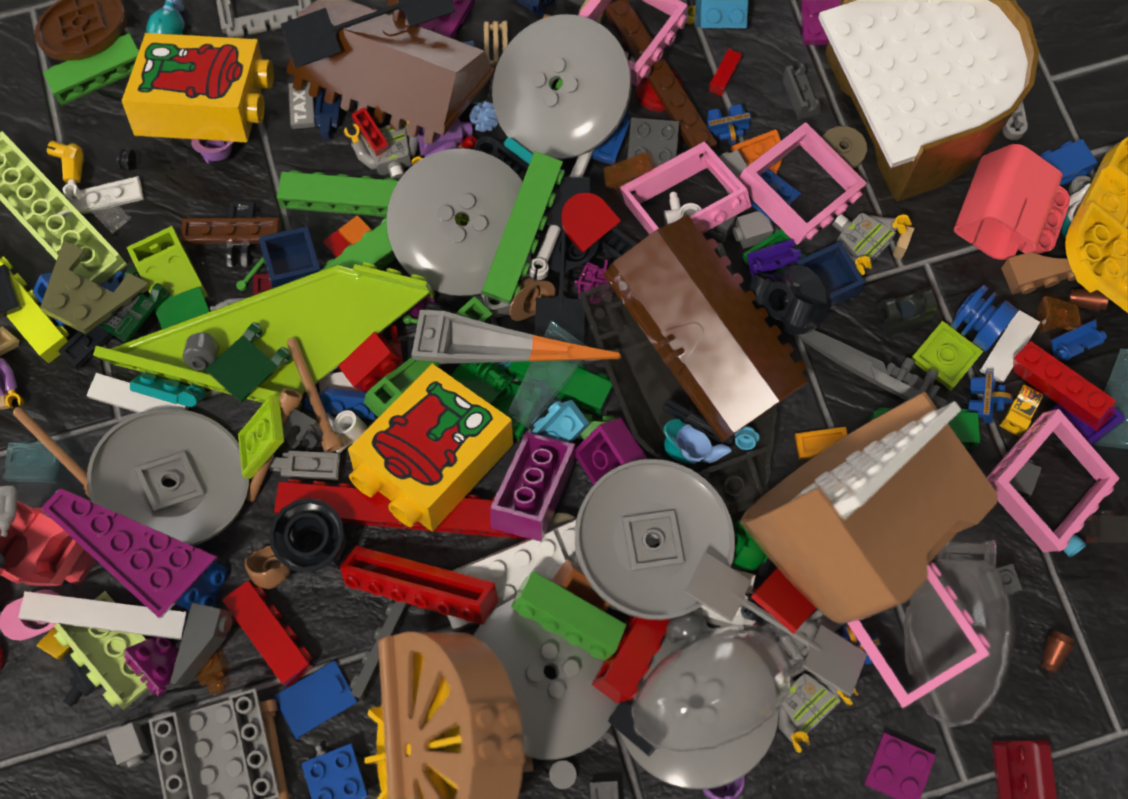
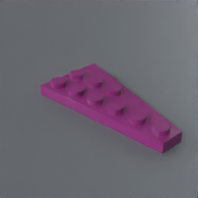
(141, 558)

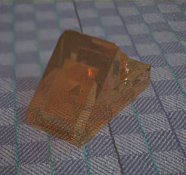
(1057, 313)

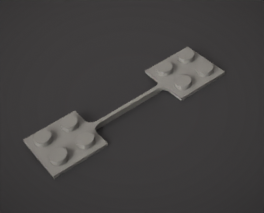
(828, 654)

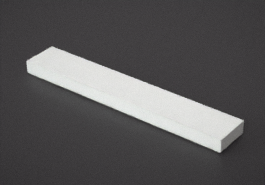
(101, 615)

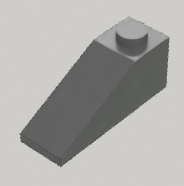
(202, 636)

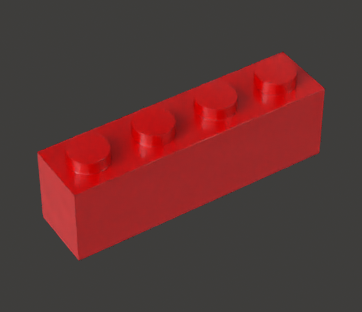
(1064, 386)
(268, 633)
(630, 662)

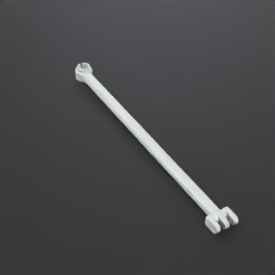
(554, 231)

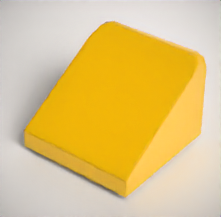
(53, 646)

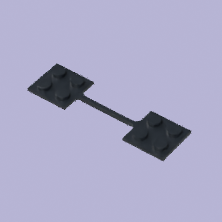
(314, 36)
(563, 311)

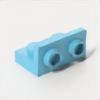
(562, 422)

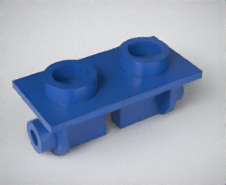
(1076, 340)

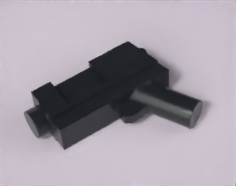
(80, 682)

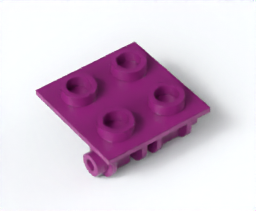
(155, 660)

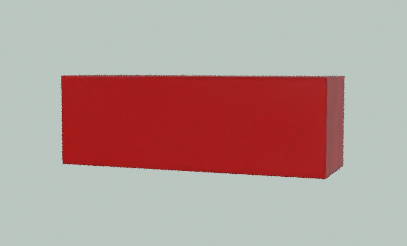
(725, 72)
(370, 131)

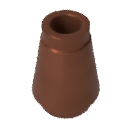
(1083, 298)
(1056, 651)

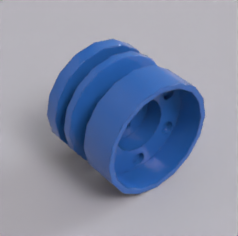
(984, 317)

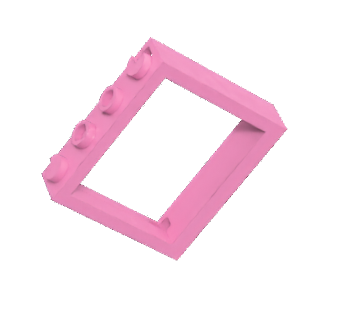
(665, 37)
(676, 171)
(777, 208)
(1015, 459)
(961, 617)

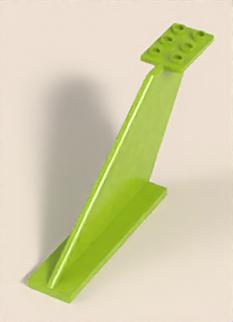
(322, 311)

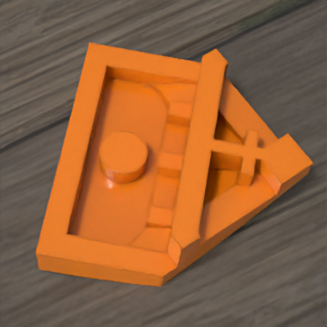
(755, 147)

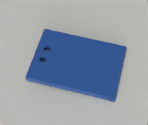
(315, 699)

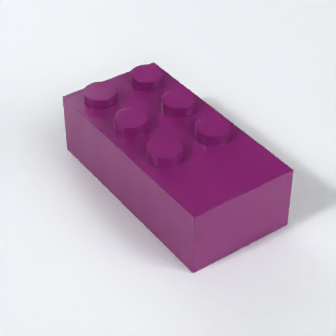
(532, 486)

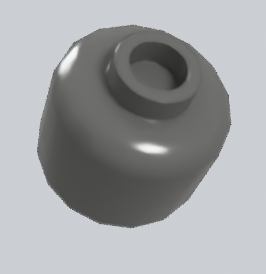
(200, 350)

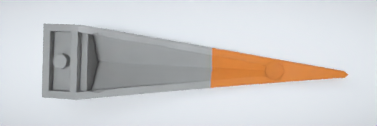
(459, 339)

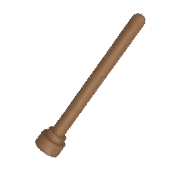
(289, 401)
(331, 441)
(52, 446)
(268, 711)

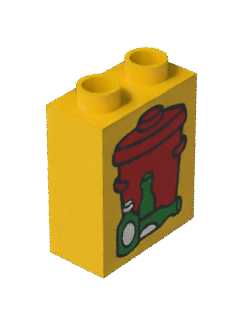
(197, 87)
(430, 448)

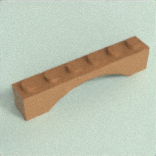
(1034, 270)

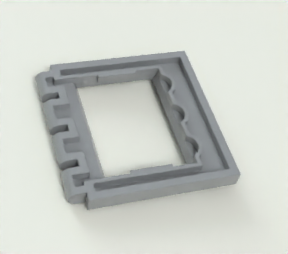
(258, 22)

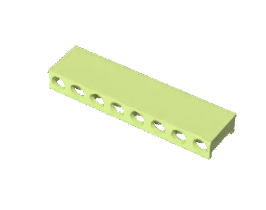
(24, 194)

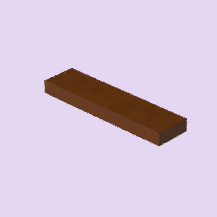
(227, 230)

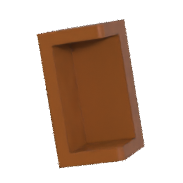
(573, 580)

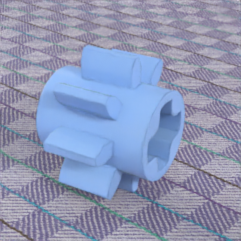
(483, 116)

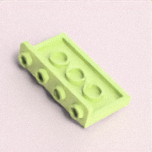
(104, 656)

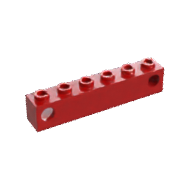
(420, 584)

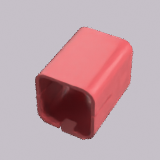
(1016, 203)

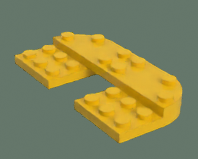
(1099, 230)

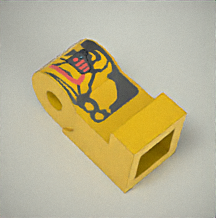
(1021, 410)

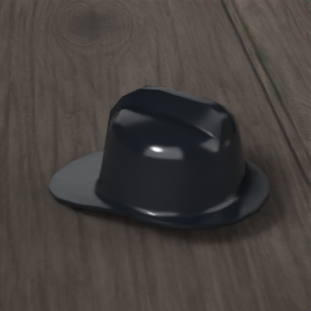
(572, 257)

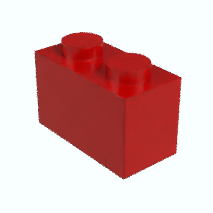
(370, 362)

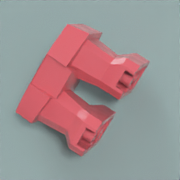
(41, 551)

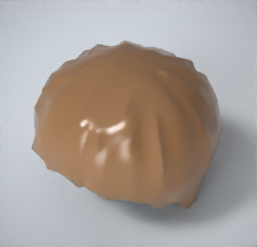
(265, 569)

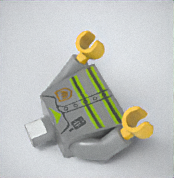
(392, 161)
(868, 236)
(806, 706)

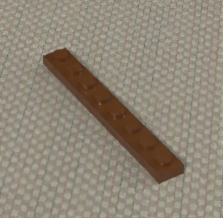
(660, 76)

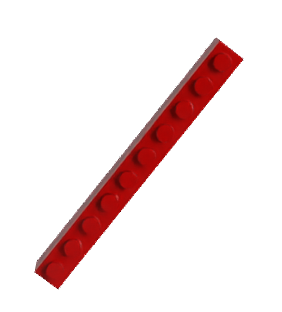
(355, 508)

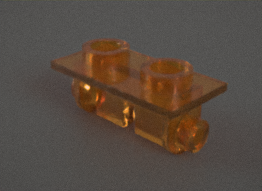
(622, 172)

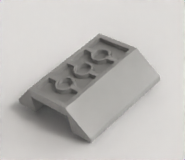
(215, 751)

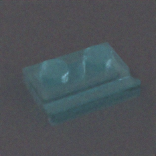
(30, 463)

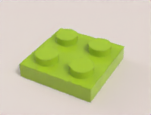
(947, 354)

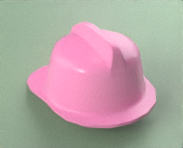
(22, 629)

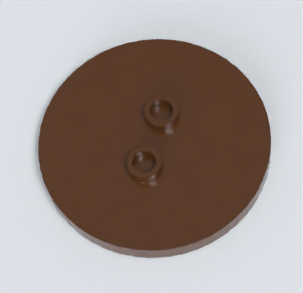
(80, 28)

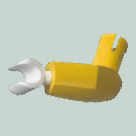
(72, 163)

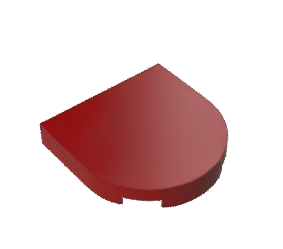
(587, 219)

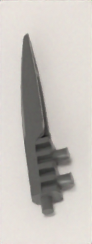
(892, 378)

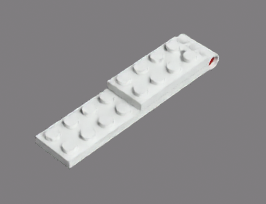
(513, 564)

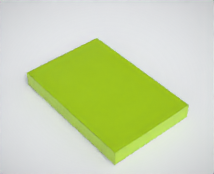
(260, 437)

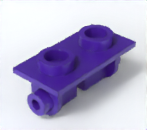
(773, 257)

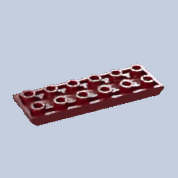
(1023, 770)

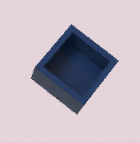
(288, 256)
(837, 271)

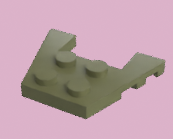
(79, 300)

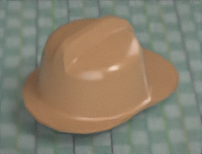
(525, 300)

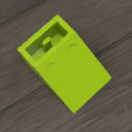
(165, 261)

